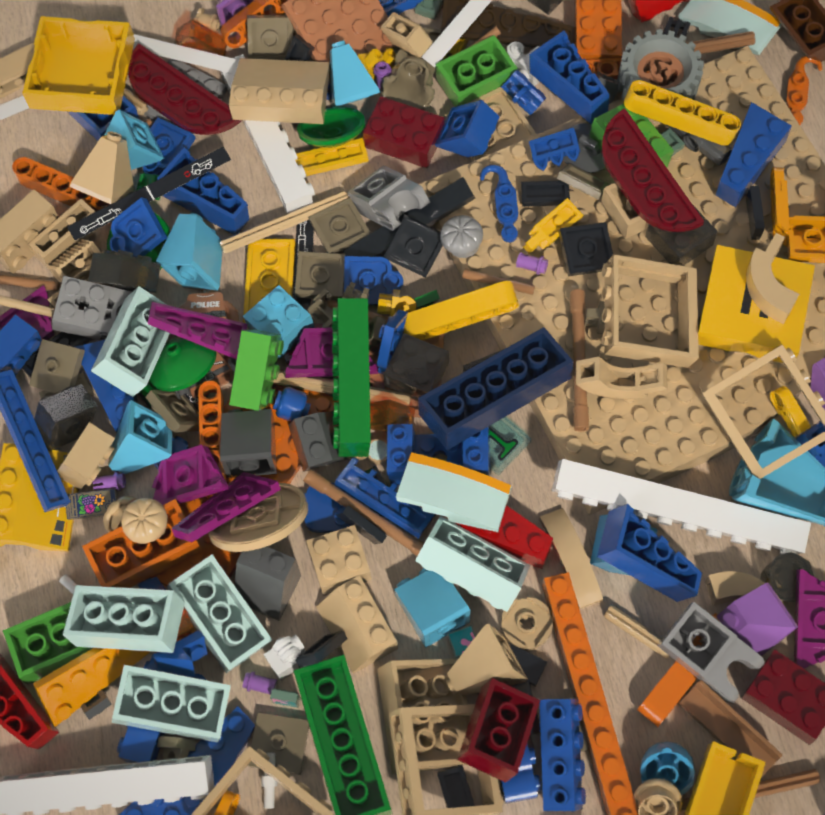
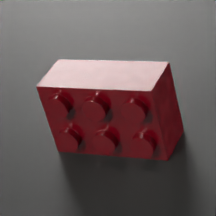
(403, 132)
(789, 697)
(498, 730)

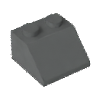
(314, 440)

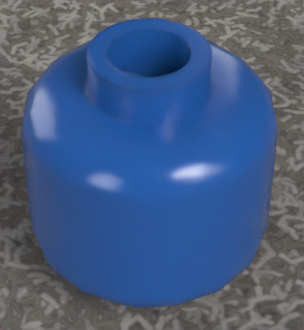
(291, 404)

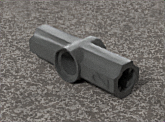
(714, 151)

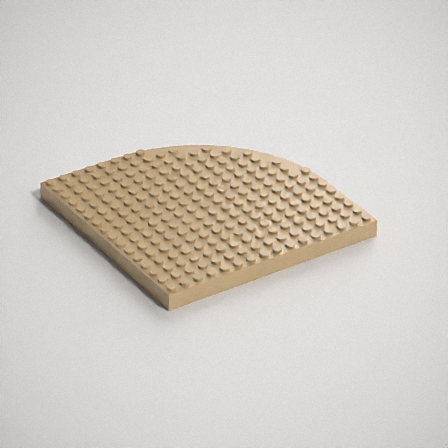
(673, 426)

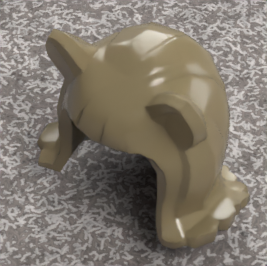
(410, 81)

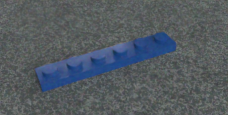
(30, 444)

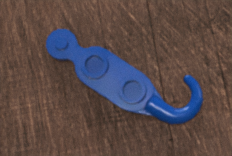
(505, 202)

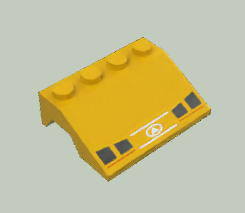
(21, 511)

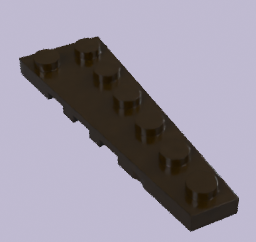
(513, 26)

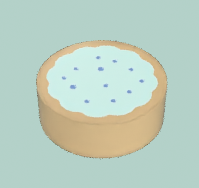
(378, 452)

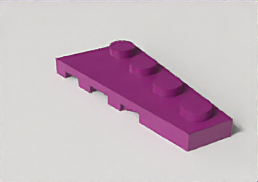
(203, 329)
(241, 495)

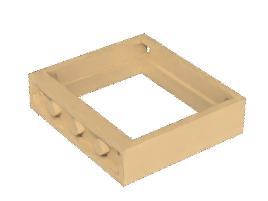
(687, 310)
(802, 381)
(408, 769)
(278, 773)

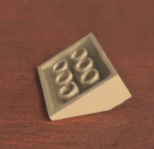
(279, 91)
(419, 685)

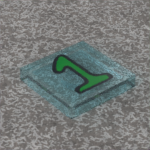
(505, 444)

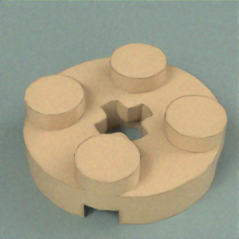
(541, 620)

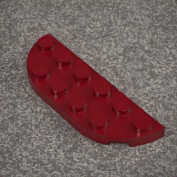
(177, 95)
(645, 177)

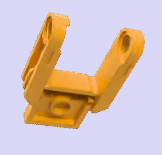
(802, 234)

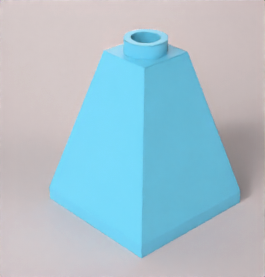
(348, 76)
(140, 140)
(140, 440)

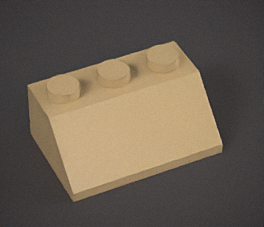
(356, 613)

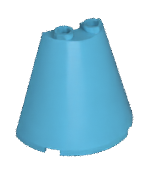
(792, 489)

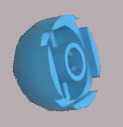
(669, 762)

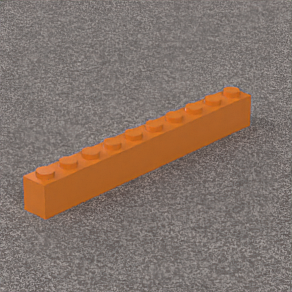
(587, 688)

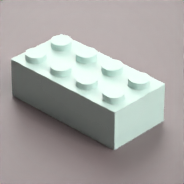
(131, 345)
(473, 564)
(220, 613)
(124, 618)
(171, 703)

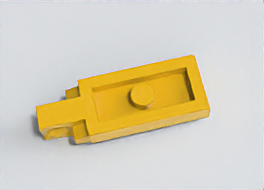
(546, 230)

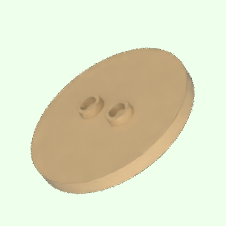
(264, 522)

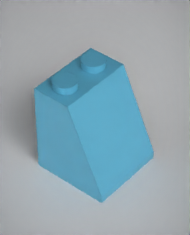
(192, 253)
(432, 606)

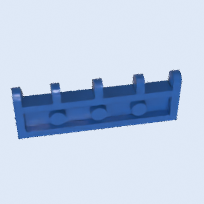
(383, 499)

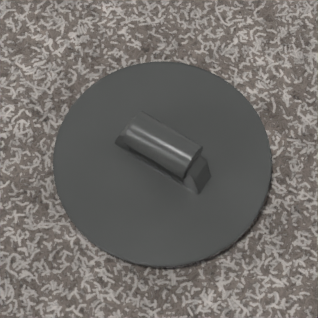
(590, 157)

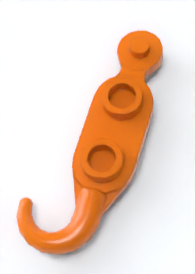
(798, 88)

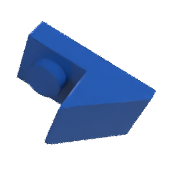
(185, 653)

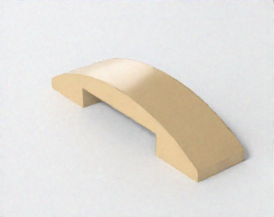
(572, 557)

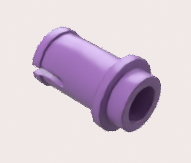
(381, 70)
(532, 263)
(115, 481)
(258, 683)

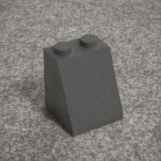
(248, 442)
(266, 580)

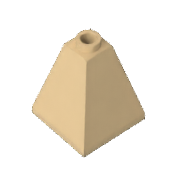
(106, 170)
(484, 659)

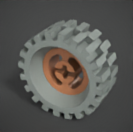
(666, 59)

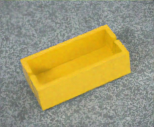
(725, 784)

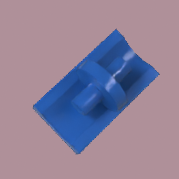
(523, 92)

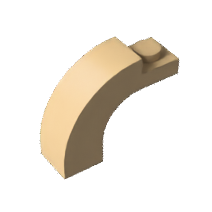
(764, 289)
(617, 382)
(730, 586)

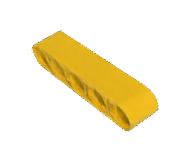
(682, 112)
(461, 311)

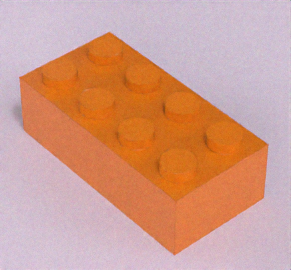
(598, 29)
(127, 563)

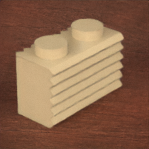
(406, 34)
(74, 262)

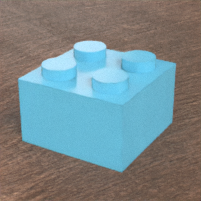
(279, 315)

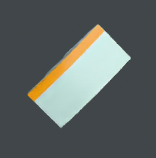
(731, 17)
(454, 492)

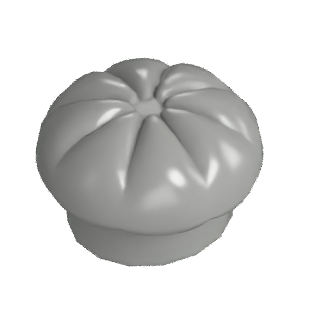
(461, 236)

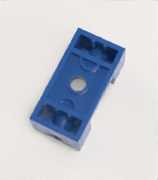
(401, 441)

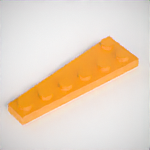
(81, 679)

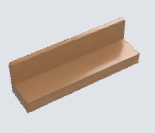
(728, 725)

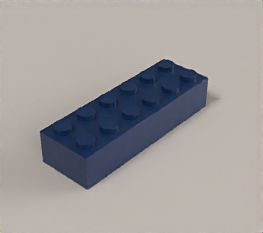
(495, 388)

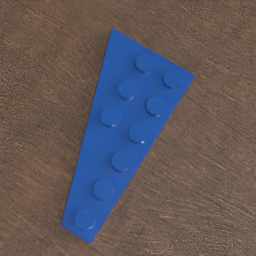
(234, 737)

